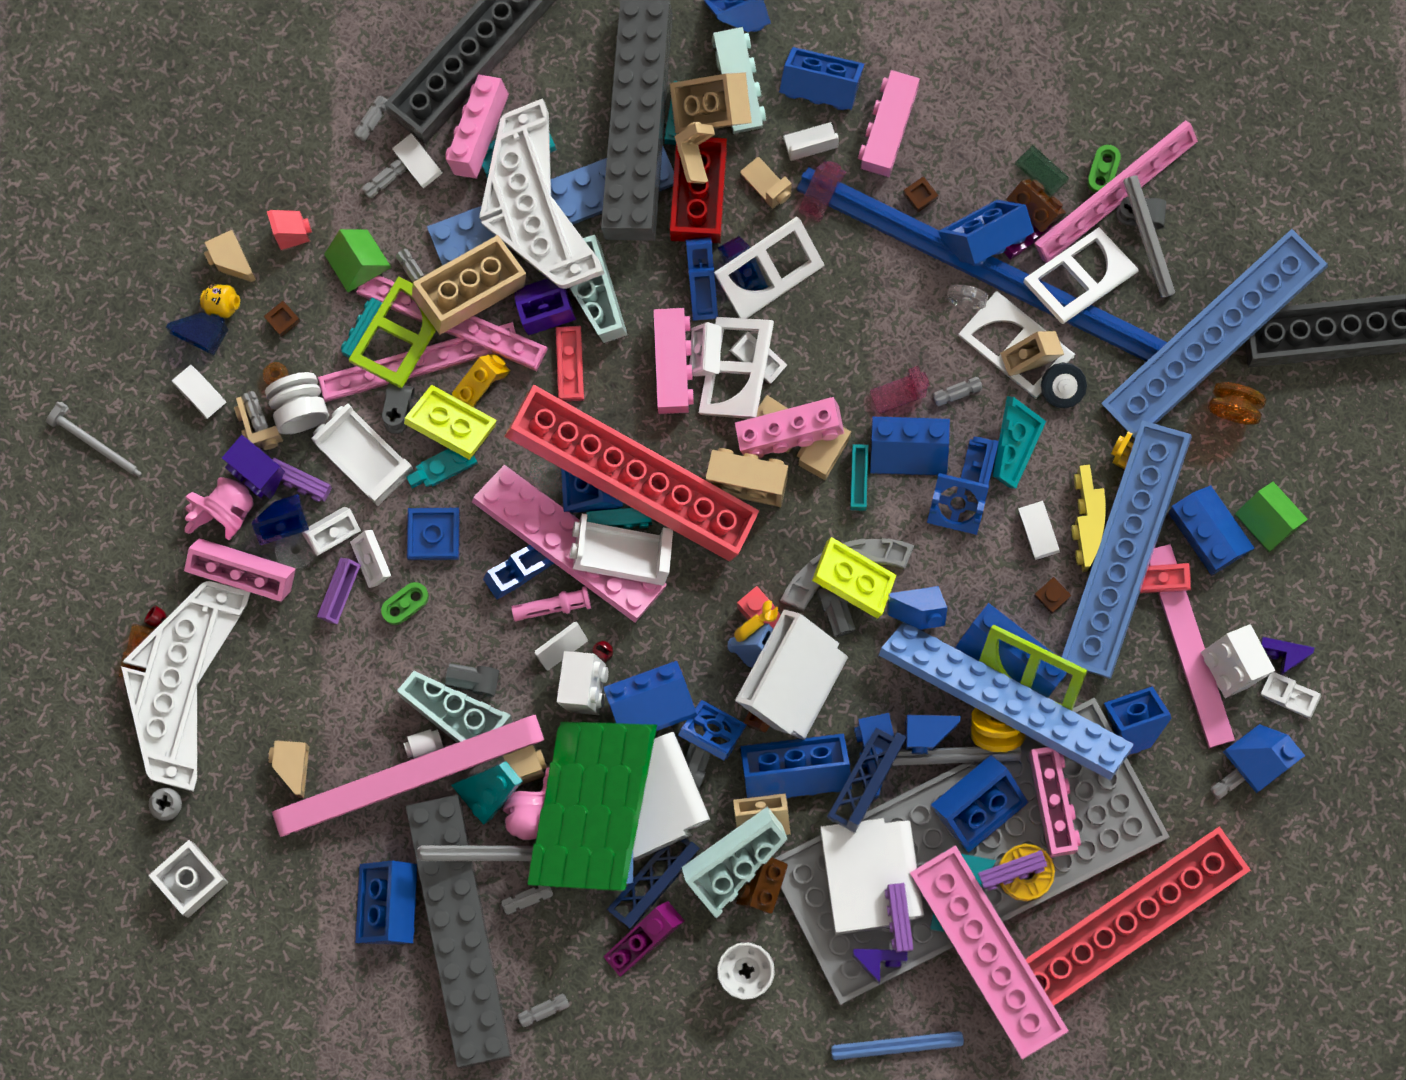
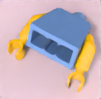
(753, 635)

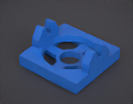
(978, 489)
(717, 718)

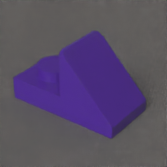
(1291, 652)
(871, 959)

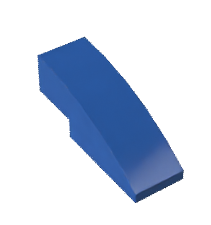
(701, 278)
(515, 571)

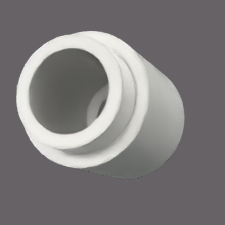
(423, 743)

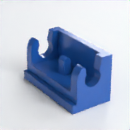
(979, 460)

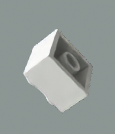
(1237, 661)
(582, 683)
(188, 879)

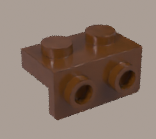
(1040, 207)
(764, 887)

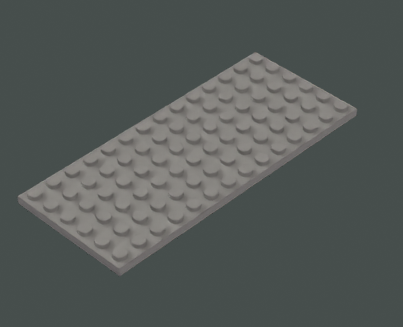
(1112, 823)

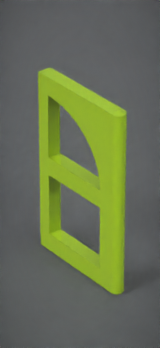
(418, 341)
(991, 658)

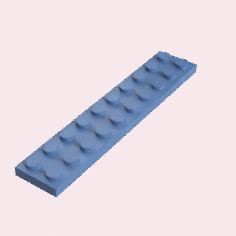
(576, 193)
(1215, 333)
(1126, 548)
(1007, 700)

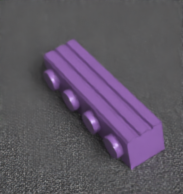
(304, 482)
(338, 590)
(1008, 871)
(900, 917)

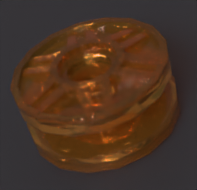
(1237, 403)

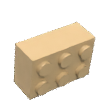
(712, 101)
(748, 476)

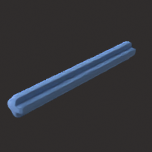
(897, 1045)

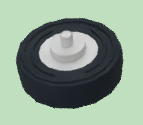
(1063, 385)

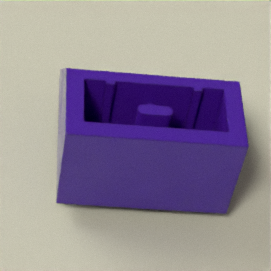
(543, 306)
(250, 463)

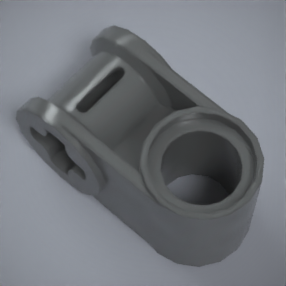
(1156, 208)
(397, 404)

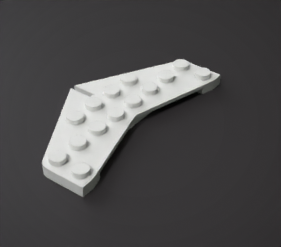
(520, 201)
(175, 661)

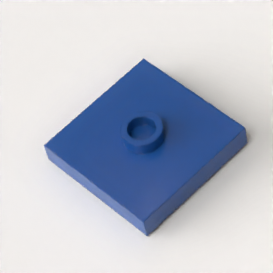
(433, 533)

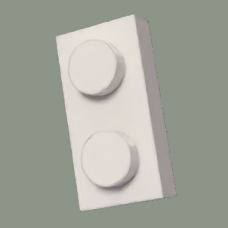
(370, 558)

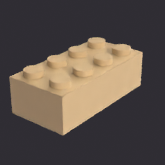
(468, 284)

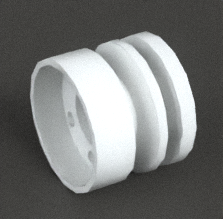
(296, 403)
(733, 961)

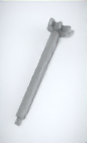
(56, 417)

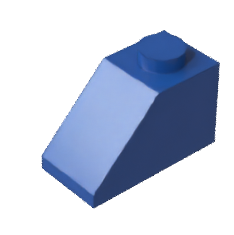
(918, 607)

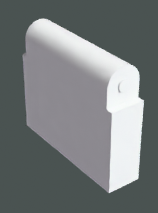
(792, 675)
(669, 801)
(862, 867)

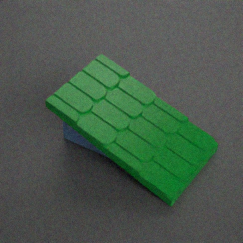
(592, 806)

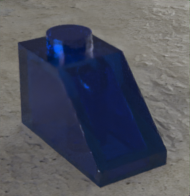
(748, 275)
(200, 331)
(281, 520)

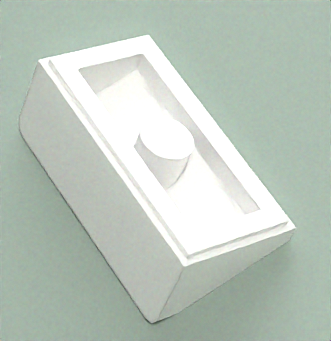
(705, 349)
(331, 530)
(567, 640)

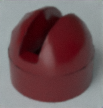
(154, 616)
(607, 646)

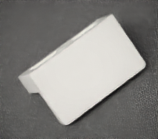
(811, 141)

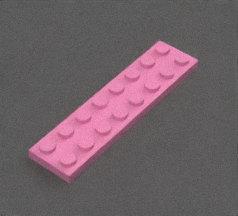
(549, 531)
(989, 952)

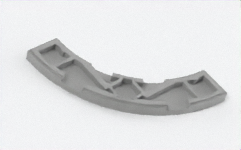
(880, 551)

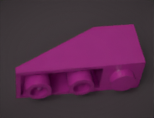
(644, 938)

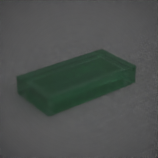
(1040, 168)

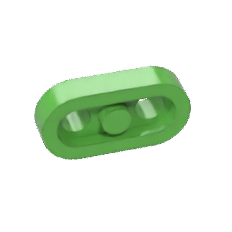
(1101, 169)
(403, 601)

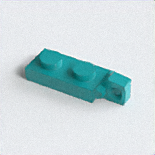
(440, 468)

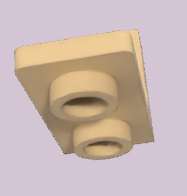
(689, 152)
(767, 183)
(263, 439)

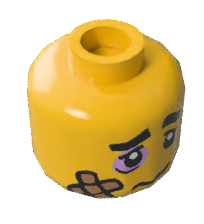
(220, 300)

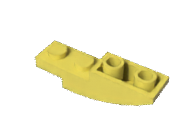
(1090, 527)

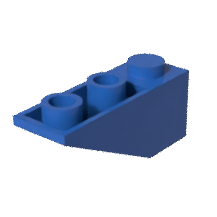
(863, 733)

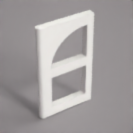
(1118, 270)
(749, 302)
(1002, 310)
(746, 402)

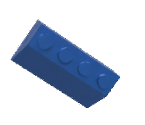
(1012, 658)
(796, 766)

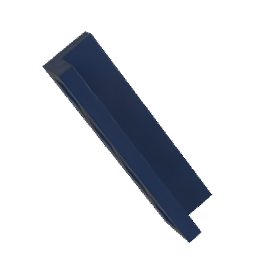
(876, 779)
(658, 888)

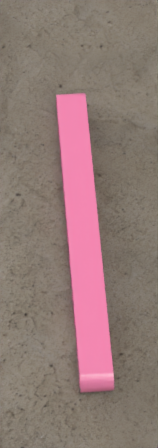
(408, 775)

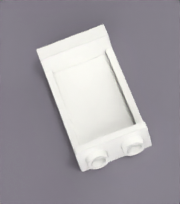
(361, 454)
(621, 552)

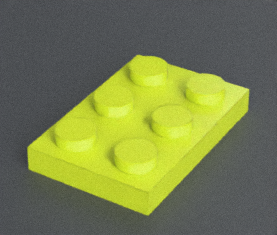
(450, 422)
(854, 577)

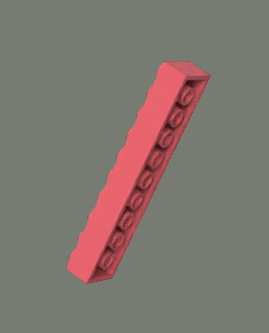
(632, 473)
(1137, 915)

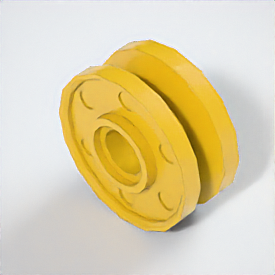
(993, 734)
(1039, 883)

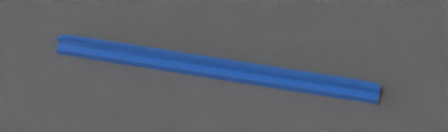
(993, 271)

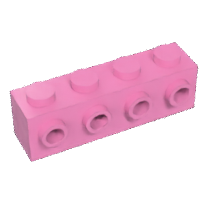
(890, 123)
(477, 126)
(671, 361)
(790, 428)
(239, 569)
(1053, 802)

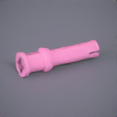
(564, 602)

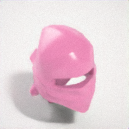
(226, 504)
(524, 812)

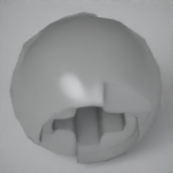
(169, 812)

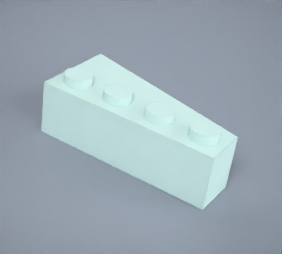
(734, 58)
(599, 299)
(450, 709)
(733, 860)

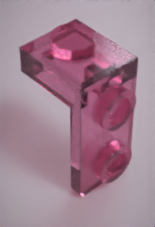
(821, 190)
(900, 391)

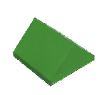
(355, 258)
(1270, 516)

